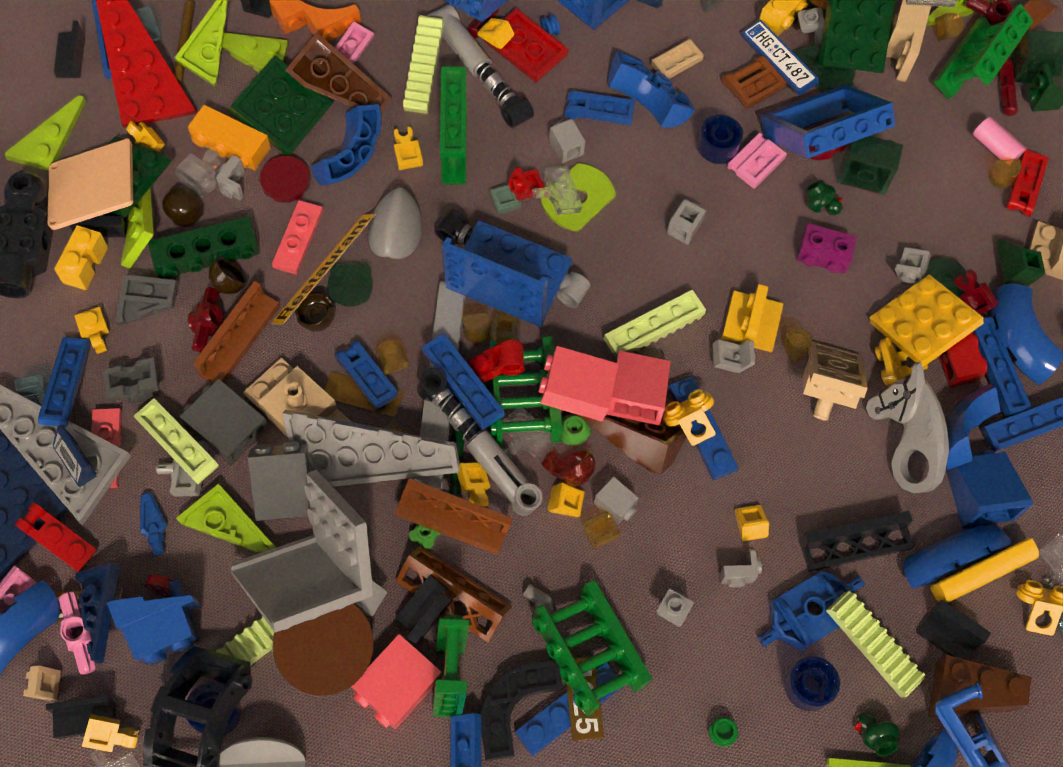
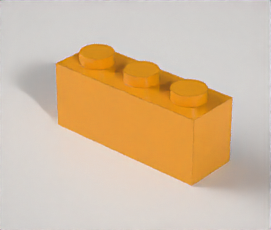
(229, 137)

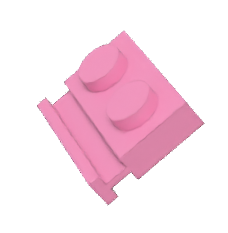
(757, 160)

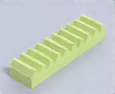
(423, 64)
(655, 324)
(176, 441)
(251, 644)
(876, 644)

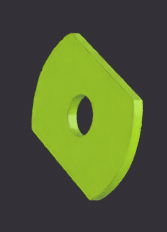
(598, 191)

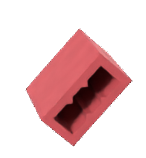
(578, 383)
(640, 388)
(396, 682)

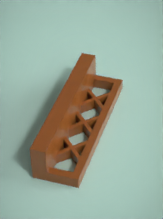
(236, 335)
(453, 516)
(466, 590)

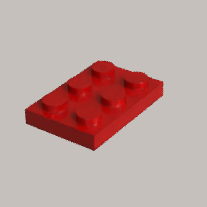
(531, 47)

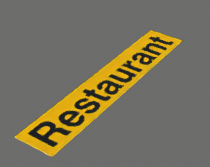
(323, 268)

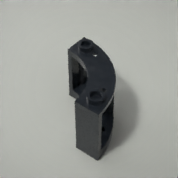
(172, 703)

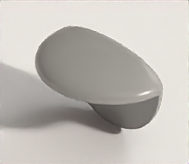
(396, 226)
(262, 753)

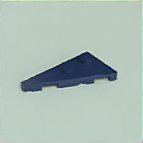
(98, 589)

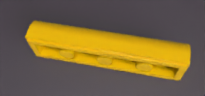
(985, 571)

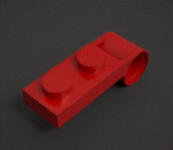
(502, 359)

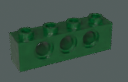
(192, 242)

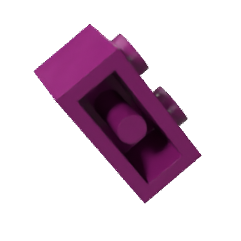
(826, 248)

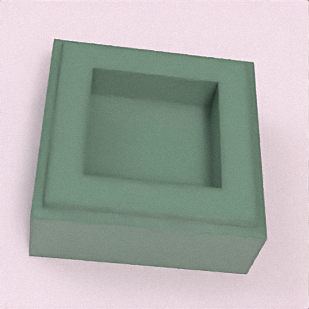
(504, 199)

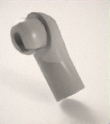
(539, 598)

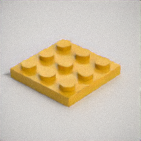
(926, 320)

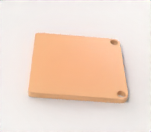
(90, 184)

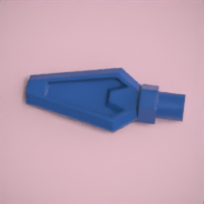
(152, 523)

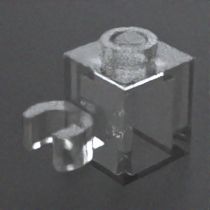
(199, 173)

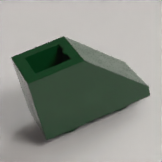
(1045, 90)
(1020, 263)

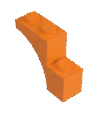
(328, 23)

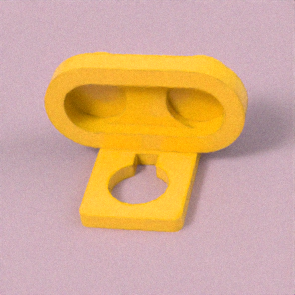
(893, 362)
(691, 410)
(1042, 599)

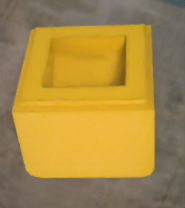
(496, 32)
(566, 500)
(752, 522)

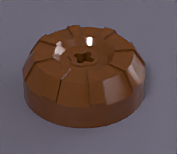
(325, 652)

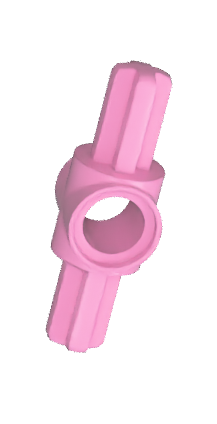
(73, 620)

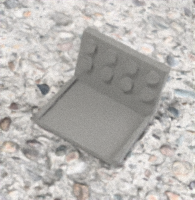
(313, 572)

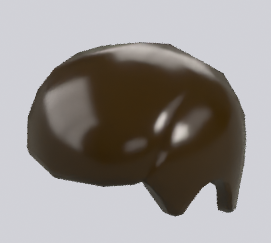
(183, 206)
(226, 276)
(315, 312)

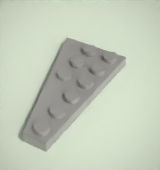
(35, 444)
(366, 454)

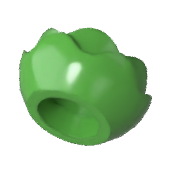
(575, 437)

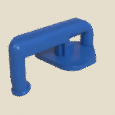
(968, 744)

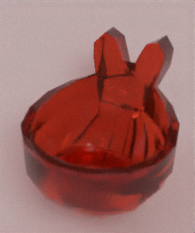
(571, 469)

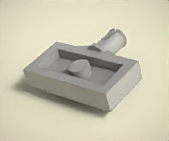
(181, 482)

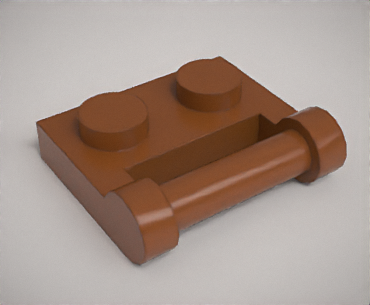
(757, 87)

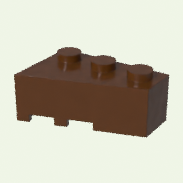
(1000, 688)

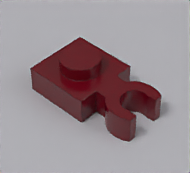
(976, 295)

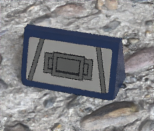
(72, 457)

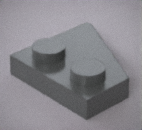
(144, 297)

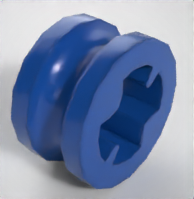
(551, 25)

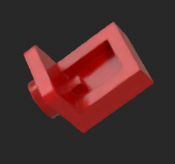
(523, 183)

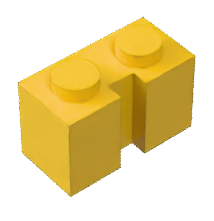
(78, 257)

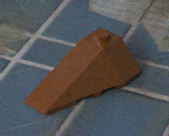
(333, 75)
(643, 442)

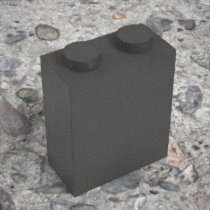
(224, 421)
(279, 480)

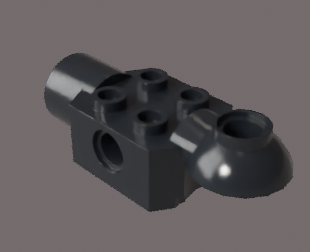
(23, 234)

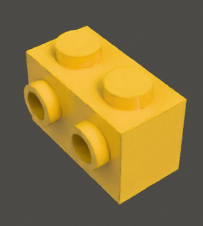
(781, 13)

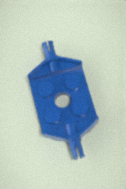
(790, 615)

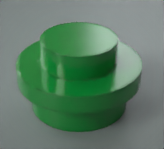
(723, 731)

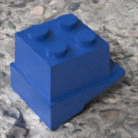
(157, 625)

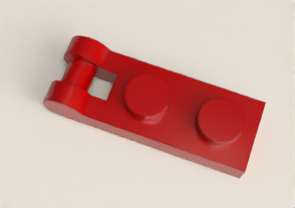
(1027, 182)
(56, 538)

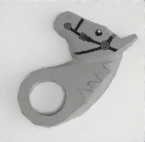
(925, 429)

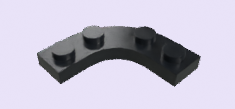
(505, 695)

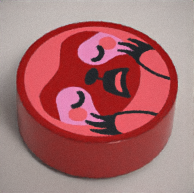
(158, 584)

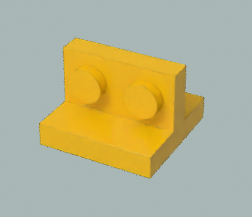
(753, 319)

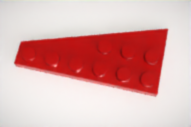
(140, 75)

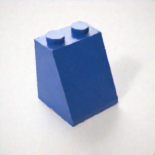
(988, 490)

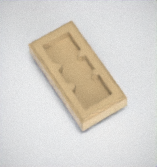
(677, 59)

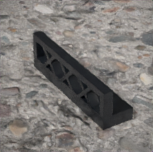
(853, 531)

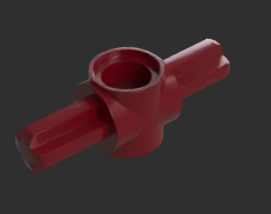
(994, 11)
(205, 319)

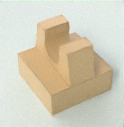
(42, 683)

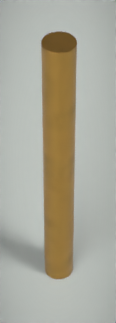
(184, 36)

